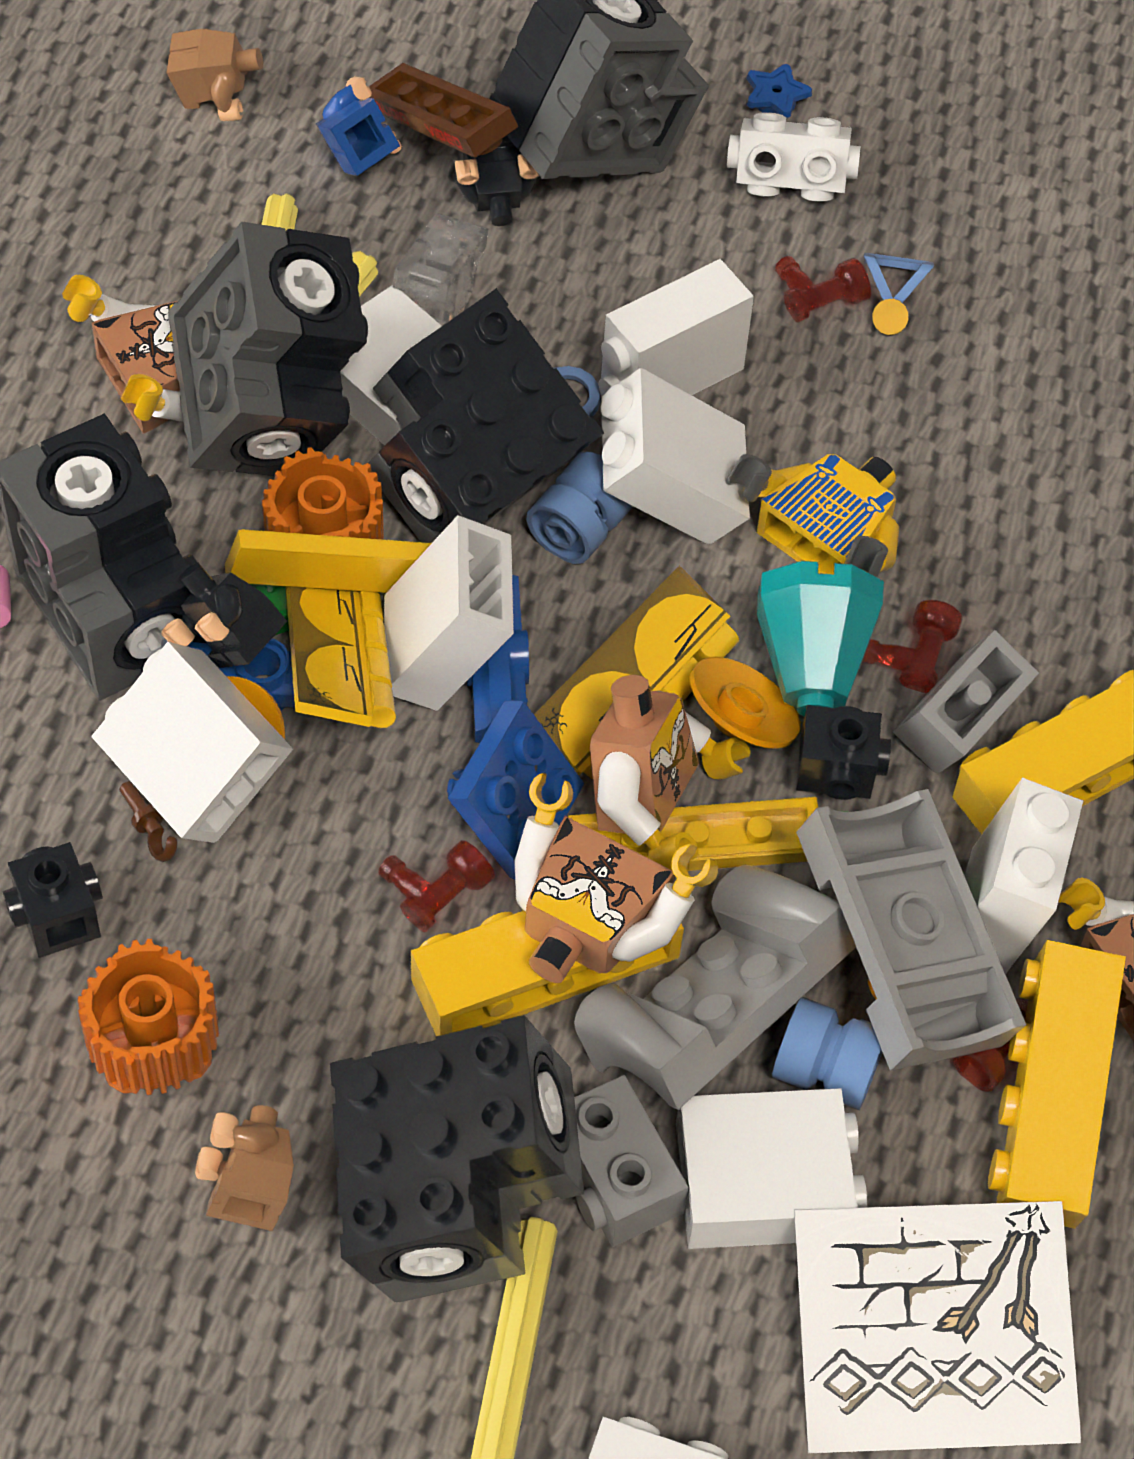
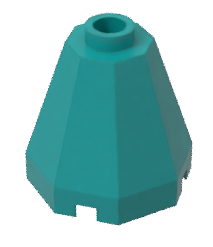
(817, 629)

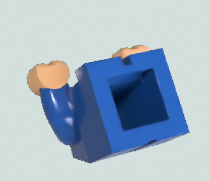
(355, 128)

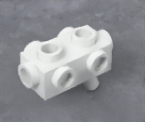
(806, 155)

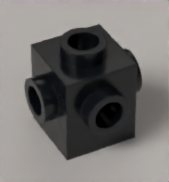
(841, 752)
(54, 898)

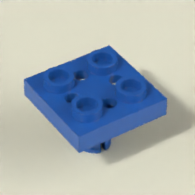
(500, 780)

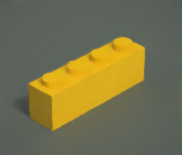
(1076, 753)
(488, 975)
(1059, 1079)

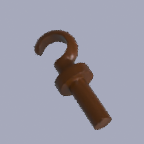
(148, 820)

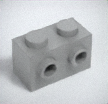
(624, 1165)

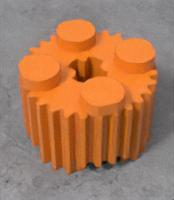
(324, 498)
(149, 1019)

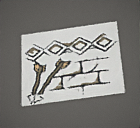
(936, 1327)

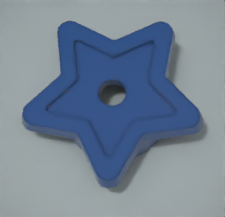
(771, 102)

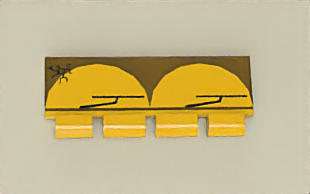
(657, 641)
(340, 656)

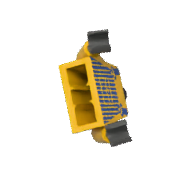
(825, 510)

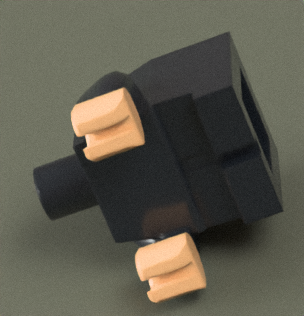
(496, 181)
(227, 614)

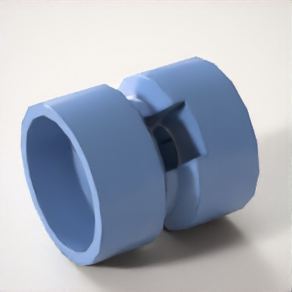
(576, 512)
(827, 1052)

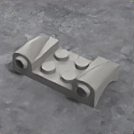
(914, 930)
(766, 956)

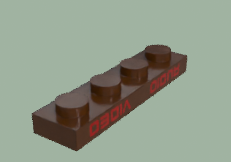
(442, 110)

